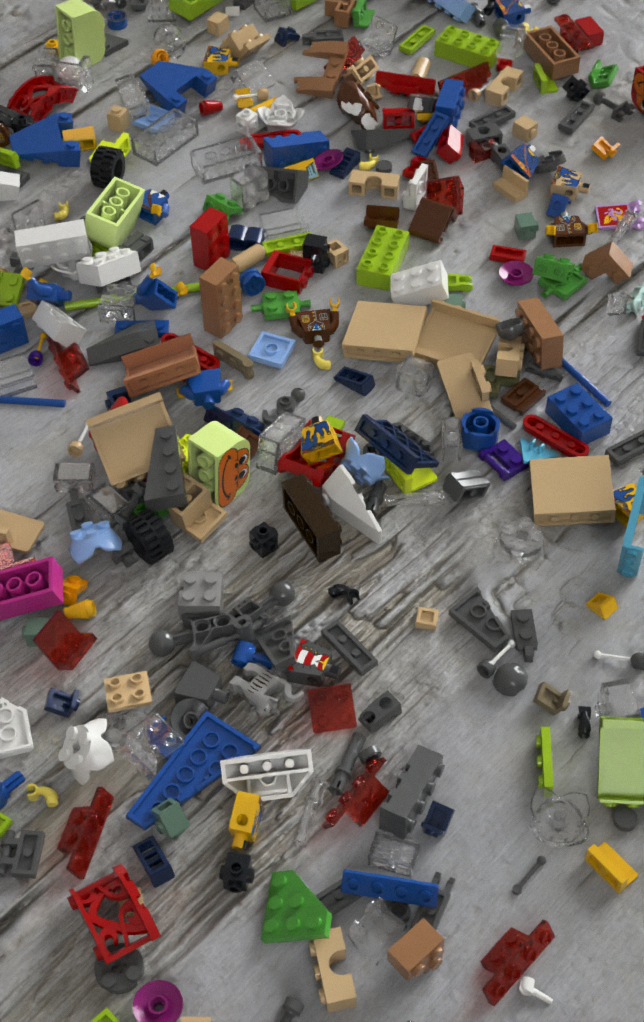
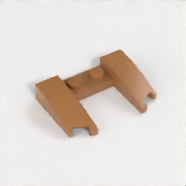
(324, 86)

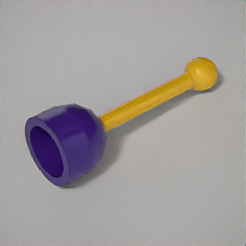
(36, 357)

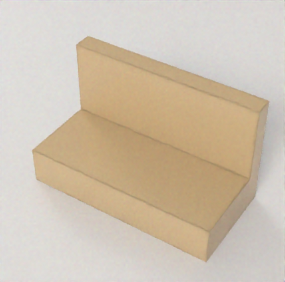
(512, 185)

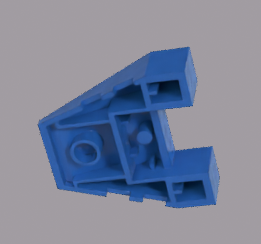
(170, 80)
(44, 141)

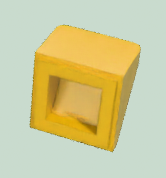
(603, 605)

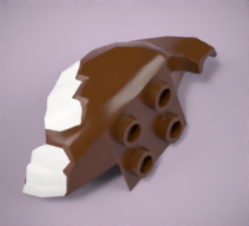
(357, 103)

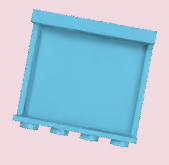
(631, 555)

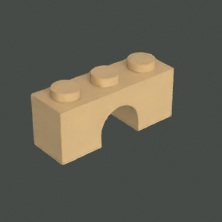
(498, 90)
(386, 183)
(509, 357)
(336, 990)

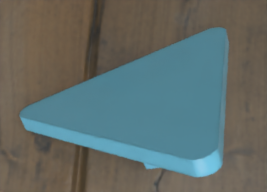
(534, 451)

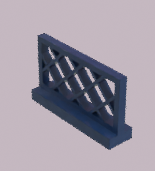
(394, 444)

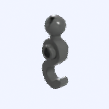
(284, 404)

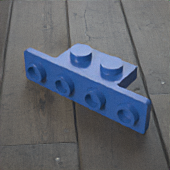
(390, 888)

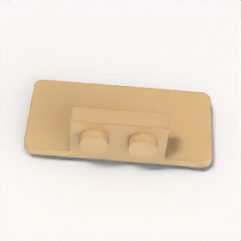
(465, 383)
(19, 531)

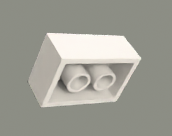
(108, 266)
(420, 284)

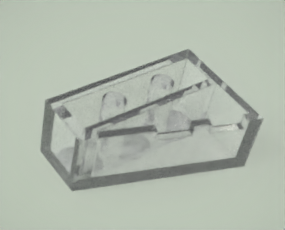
(278, 439)

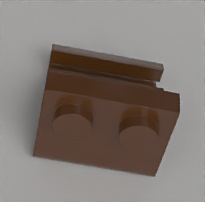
(431, 220)

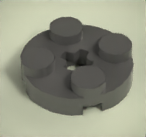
(550, 162)
(124, 981)

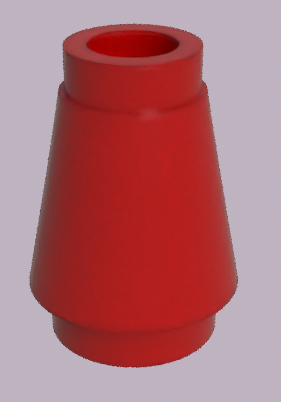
(209, 107)

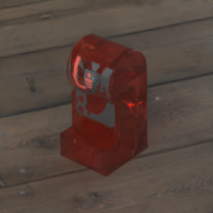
(481, 151)

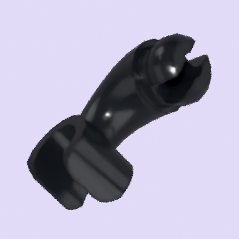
(340, 589)
(584, 724)

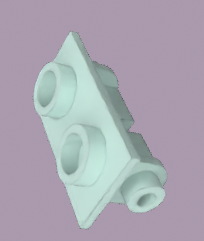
(637, 300)

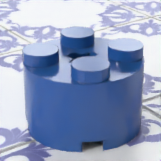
(480, 429)

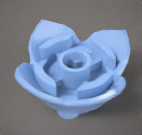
(365, 467)
(93, 536)

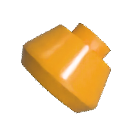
(159, 55)

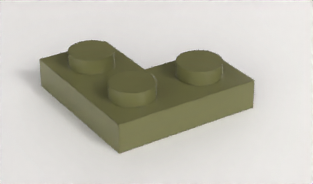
(496, 381)

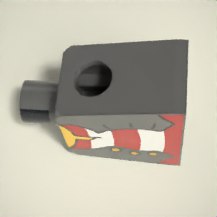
(312, 665)

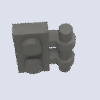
(27, 854)

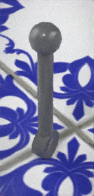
(517, 888)

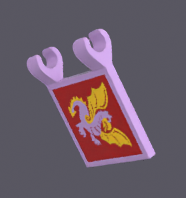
(609, 215)

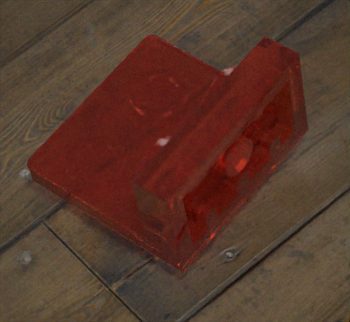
(447, 191)
(63, 642)
(331, 708)

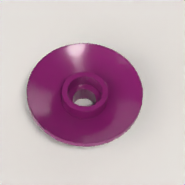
(328, 159)
(516, 273)
(154, 994)

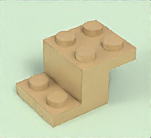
(245, 41)
(201, 514)

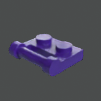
(507, 456)

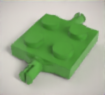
(564, 290)
(275, 302)

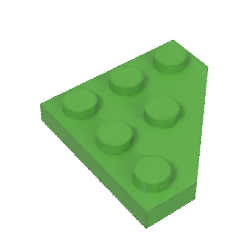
(293, 911)

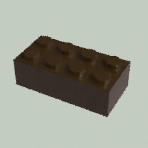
(312, 517)

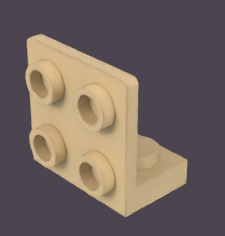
(127, 691)

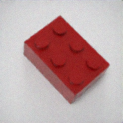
(209, 238)

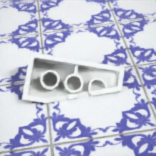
(347, 504)

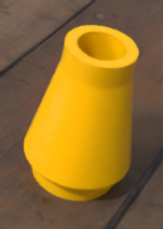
(82, 610)

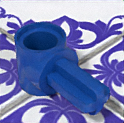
(245, 653)
(8, 786)

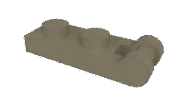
(234, 359)

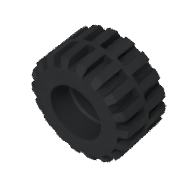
(106, 165)
(149, 536)

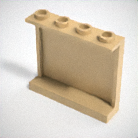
(383, 331)
(455, 331)
(127, 436)
(572, 490)

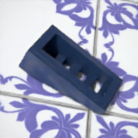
(350, 160)
(352, 380)
(159, 874)

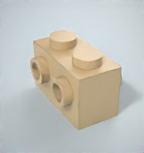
(362, 70)

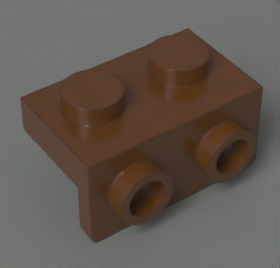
(381, 215)

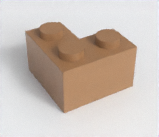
(340, 11)
(607, 260)
(417, 951)

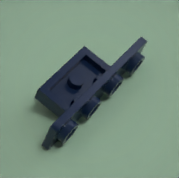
(234, 419)

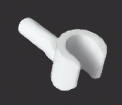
(527, 988)

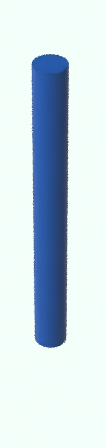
(587, 384)
(32, 401)

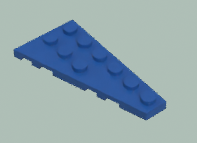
(192, 766)

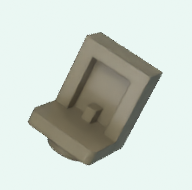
(551, 699)

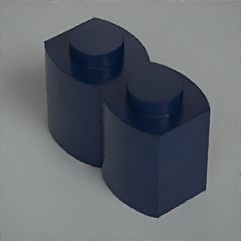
(244, 237)

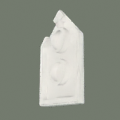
(14, 730)

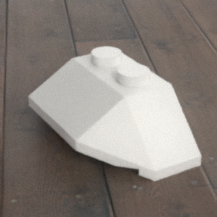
(268, 774)

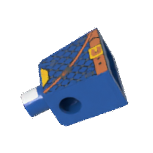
(511, 10)
(522, 160)

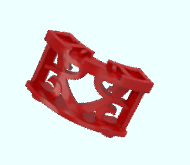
(42, 104)
(318, 471)
(139, 923)

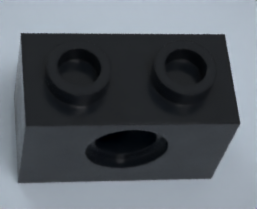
(317, 249)

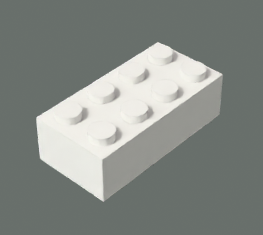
(52, 243)

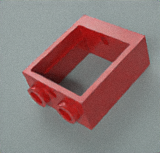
(289, 262)

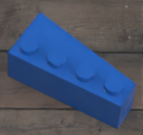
(292, 149)

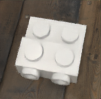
(416, 188)

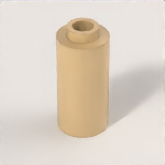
(421, 67)
(249, 257)

